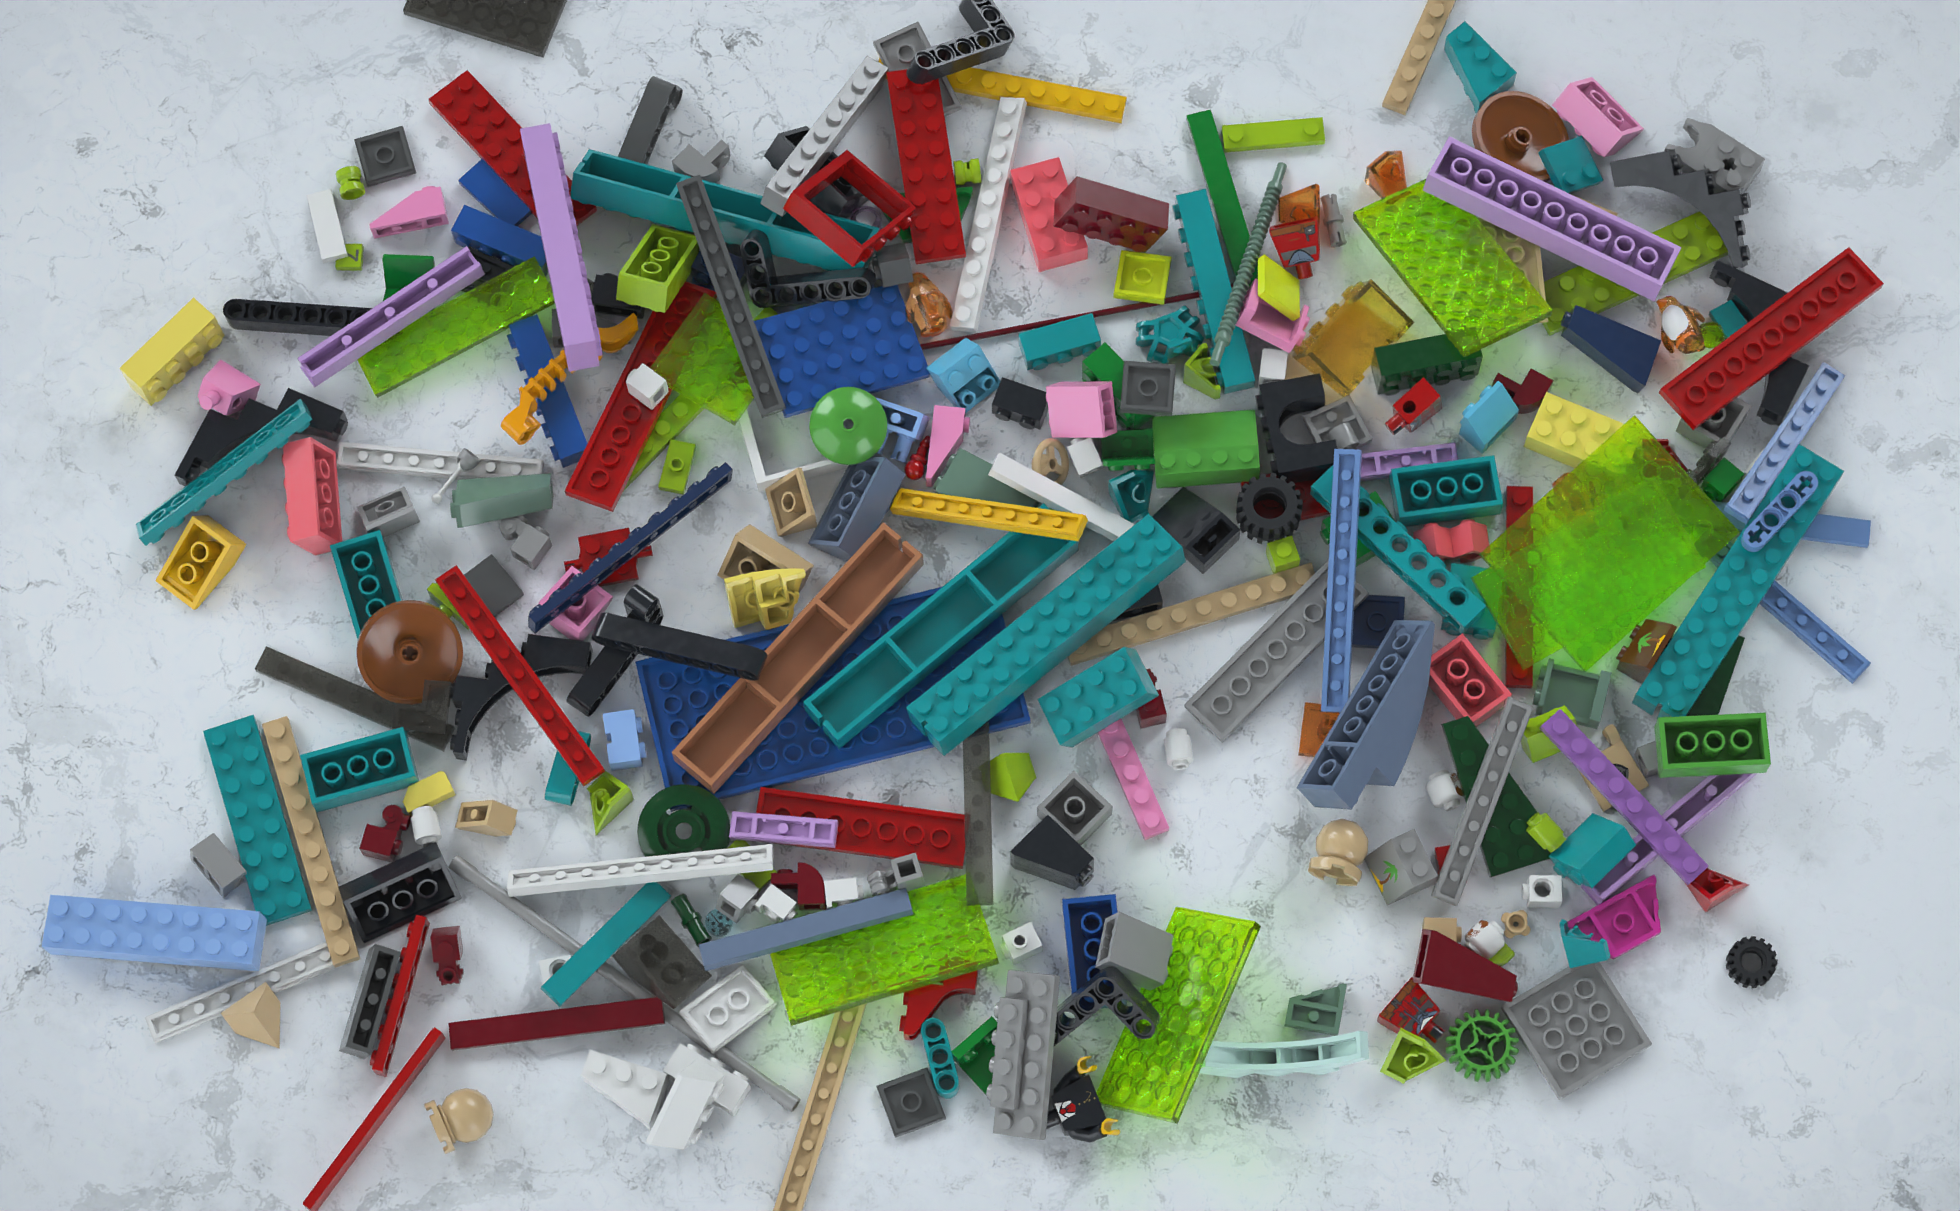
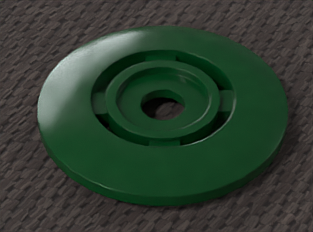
(707, 818)

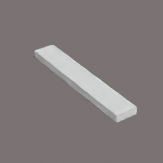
(1057, 496)

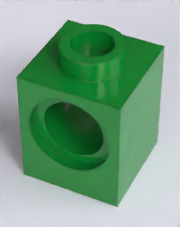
(1722, 480)

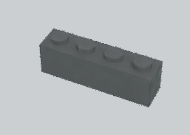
(369, 1001)

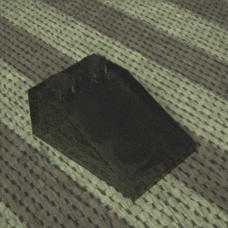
(662, 963)

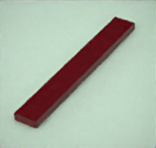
(556, 1023)

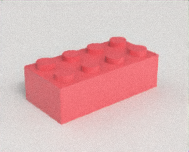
(1035, 192)
(312, 495)

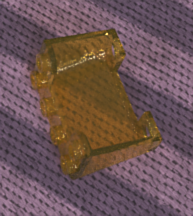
(1346, 339)

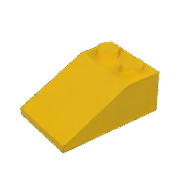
(200, 560)

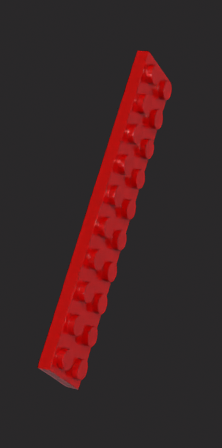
(1770, 338)
(625, 420)

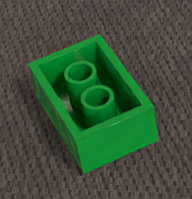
(1108, 366)

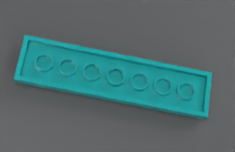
(230, 467)
(257, 820)

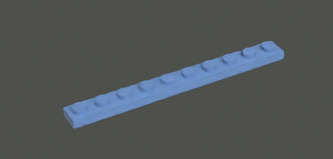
(1341, 579)

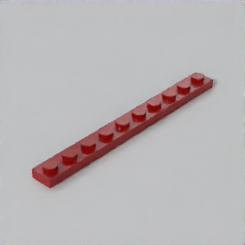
(520, 676)

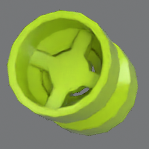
(967, 171)
(350, 183)

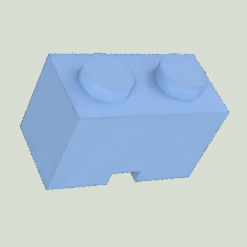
(623, 731)

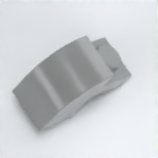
(693, 163)

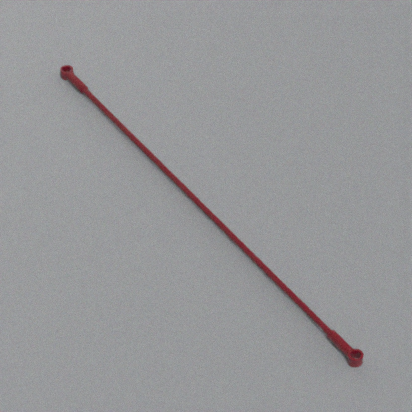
(1030, 326)

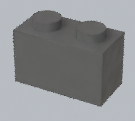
(892, 265)

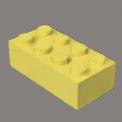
(172, 352)
(1568, 430)

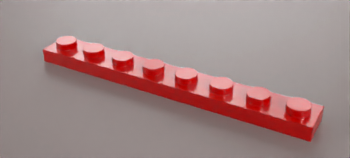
(1518, 501)

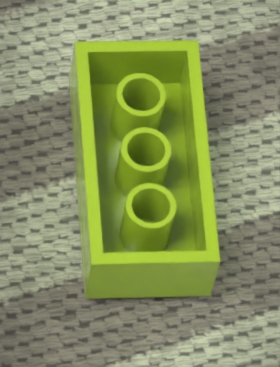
(657, 268)

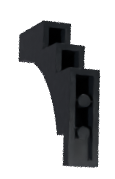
(1751, 299)
(222, 434)

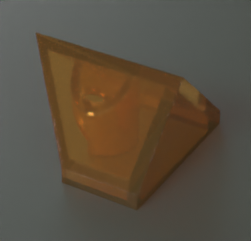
(1386, 174)
(1300, 204)

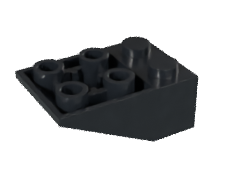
(1198, 528)

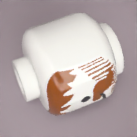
(1445, 790)
(1485, 938)

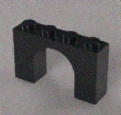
(1279, 402)

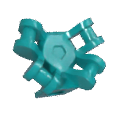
(1170, 332)

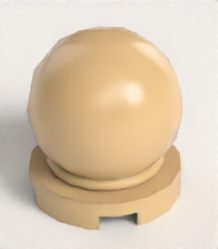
(1340, 850)
(462, 1117)

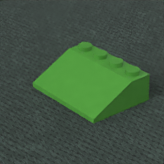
(1205, 448)

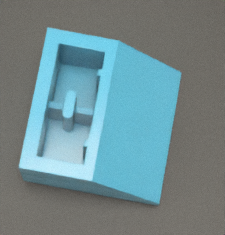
(964, 375)
(1488, 417)

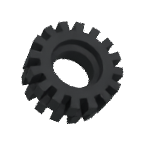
(1740, 973)

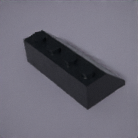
(837, 198)
(399, 892)

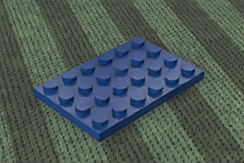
(842, 345)

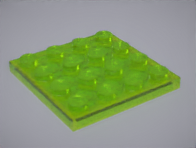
(705, 363)

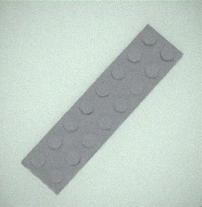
(1266, 658)

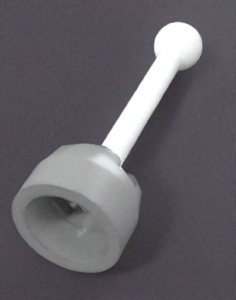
(466, 461)

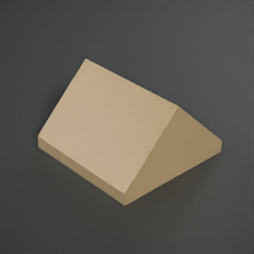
(791, 504)

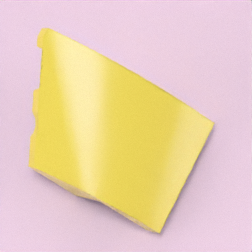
(764, 596)

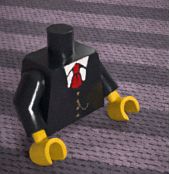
(1079, 1107)

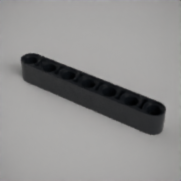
(297, 324)
(679, 646)

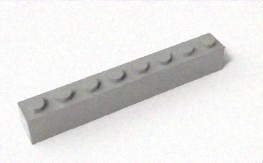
(825, 133)

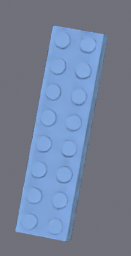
(154, 932)

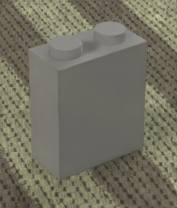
(1135, 950)

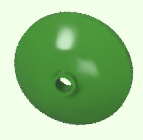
(843, 444)

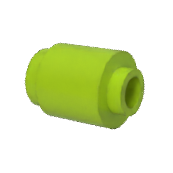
(1545, 831)

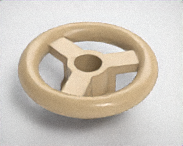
(1048, 463)

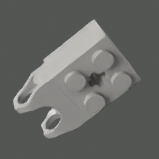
(1718, 152)

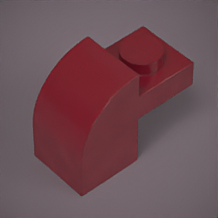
(1530, 393)
(807, 882)

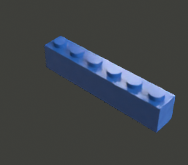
(557, 410)

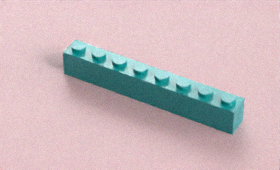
(1213, 286)

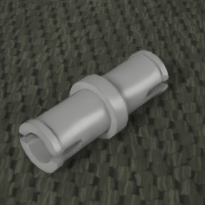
(1333, 220)

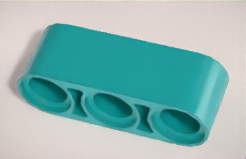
(562, 781)
(940, 1045)

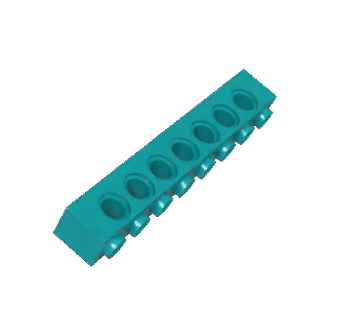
(1458, 616)

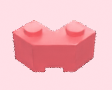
(1461, 542)

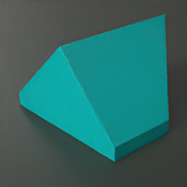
(1132, 493)
(1580, 948)

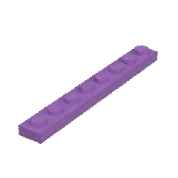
(1624, 797)

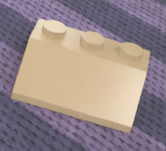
(756, 552)

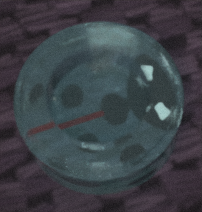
(718, 923)

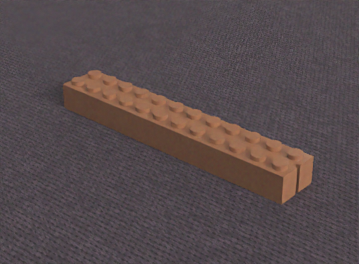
(798, 658)

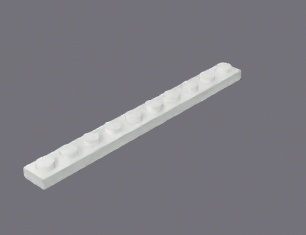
(988, 214)
(640, 870)

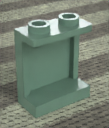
(1576, 689)

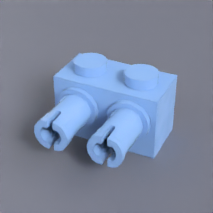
(907, 424)

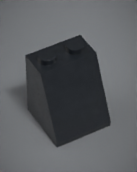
(1053, 856)

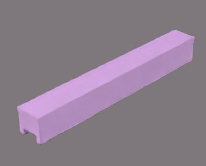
(390, 316)
(1682, 817)

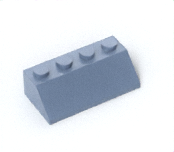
(857, 507)

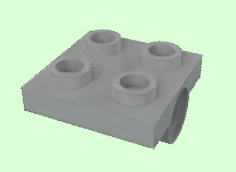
(1339, 422)

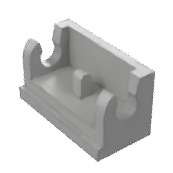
(218, 864)

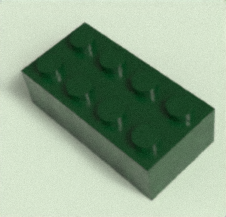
(1434, 358)

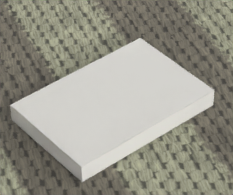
(727, 1008)

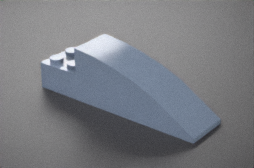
(1376, 723)

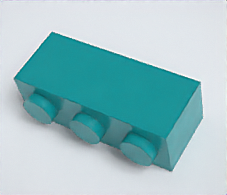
(1059, 342)

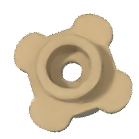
(1519, 917)

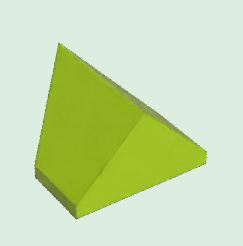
(1200, 373)
(1011, 775)
(608, 799)
(1410, 1057)

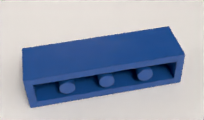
(497, 238)

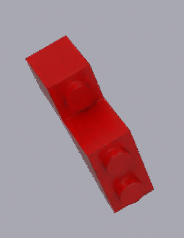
(926, 1000)

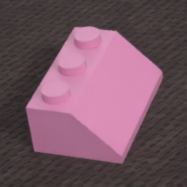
(1597, 116)

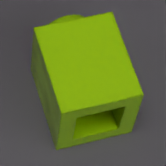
(1282, 554)

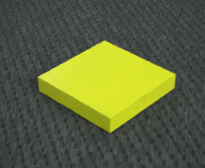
(1142, 277)
(1278, 288)

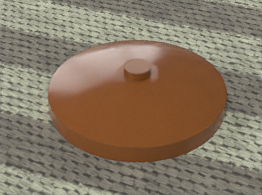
(1517, 127)
(406, 647)

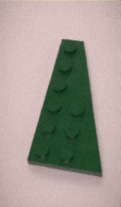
(1506, 841)

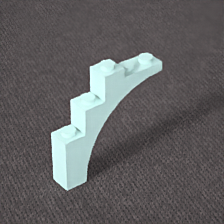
(1282, 1058)

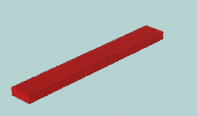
(374, 1120)

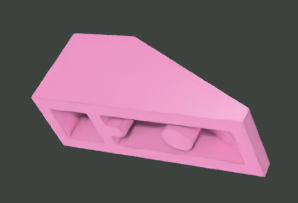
(416, 212)
(945, 439)

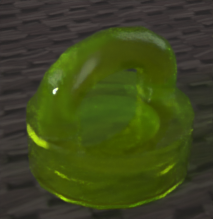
(1712, 334)

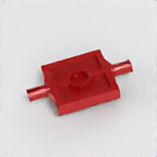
(598, 546)

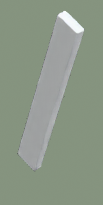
(429, 462)
(215, 1001)

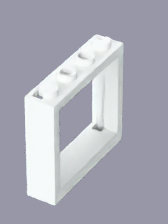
(763, 481)

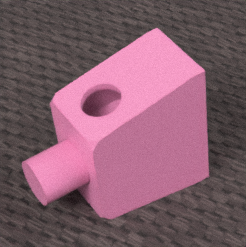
(226, 389)

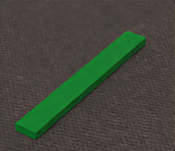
(1220, 187)

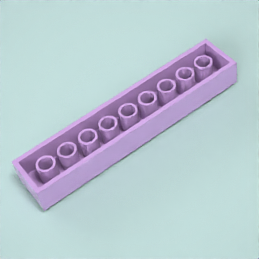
(1551, 218)
(561, 247)

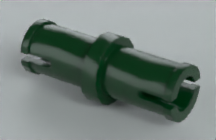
(690, 919)

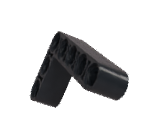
(988, 42)
(798, 282)
(612, 662)
(1111, 997)

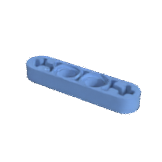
(1777, 509)

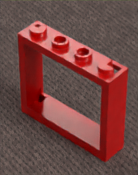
(869, 185)

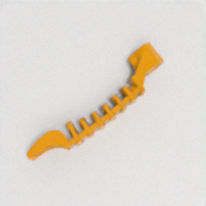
(520, 422)

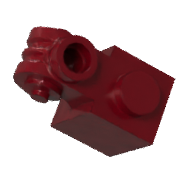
(1154, 711)
(386, 842)
(446, 951)

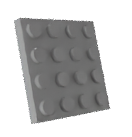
(1576, 1027)

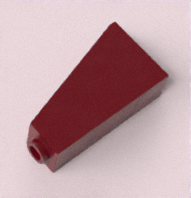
(1456, 968)

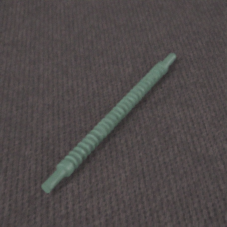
(1248, 264)

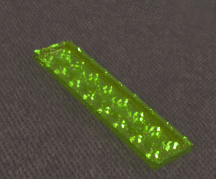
(457, 326)

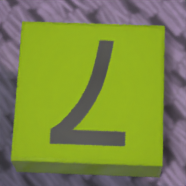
(354, 260)

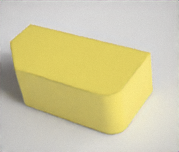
(428, 792)

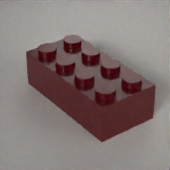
(1111, 214)

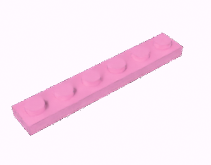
(1133, 780)

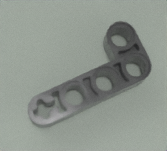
(649, 119)

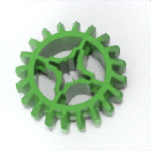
(1476, 1036)

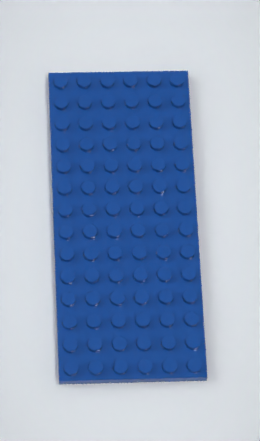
(797, 747)

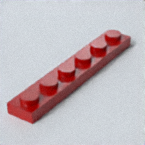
(397, 1005)

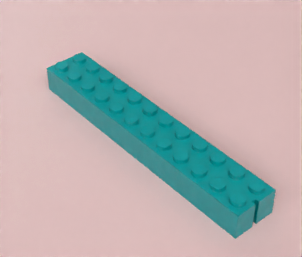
(654, 196)
(1733, 595)
(934, 632)
(1046, 634)

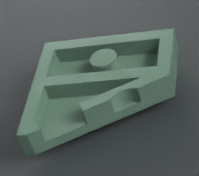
(1317, 1011)

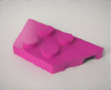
(1623, 919)

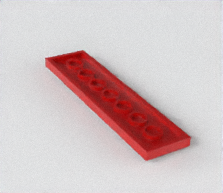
(492, 136)
(926, 168)
(876, 827)

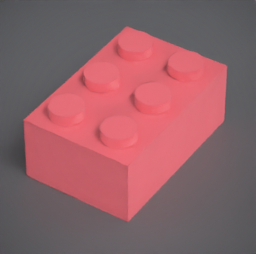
(1466, 682)

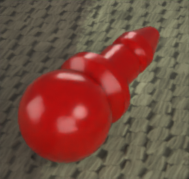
(915, 468)

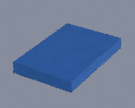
(494, 194)

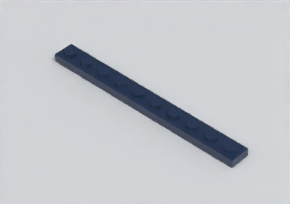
(622, 552)

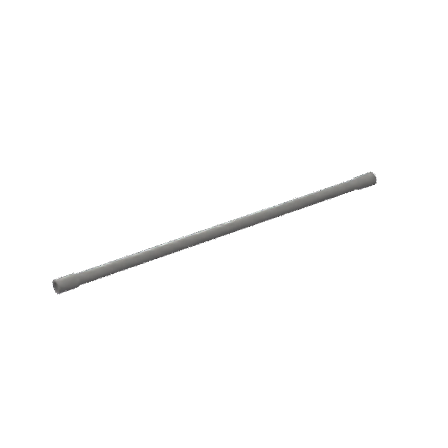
(471, 874)

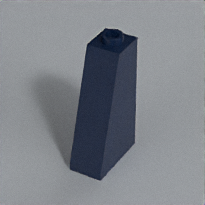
(1612, 345)

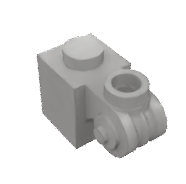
(531, 542)
(904, 874)

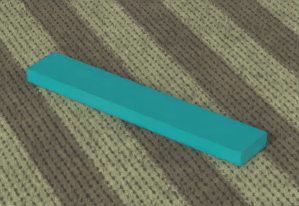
(605, 942)

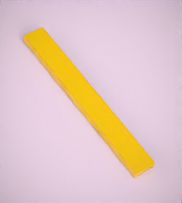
(989, 514)

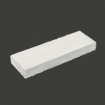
(327, 226)

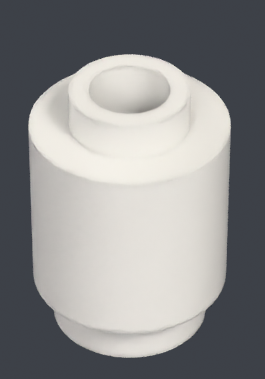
(1178, 749)
(425, 826)

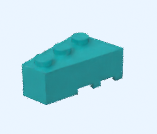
(1477, 65)

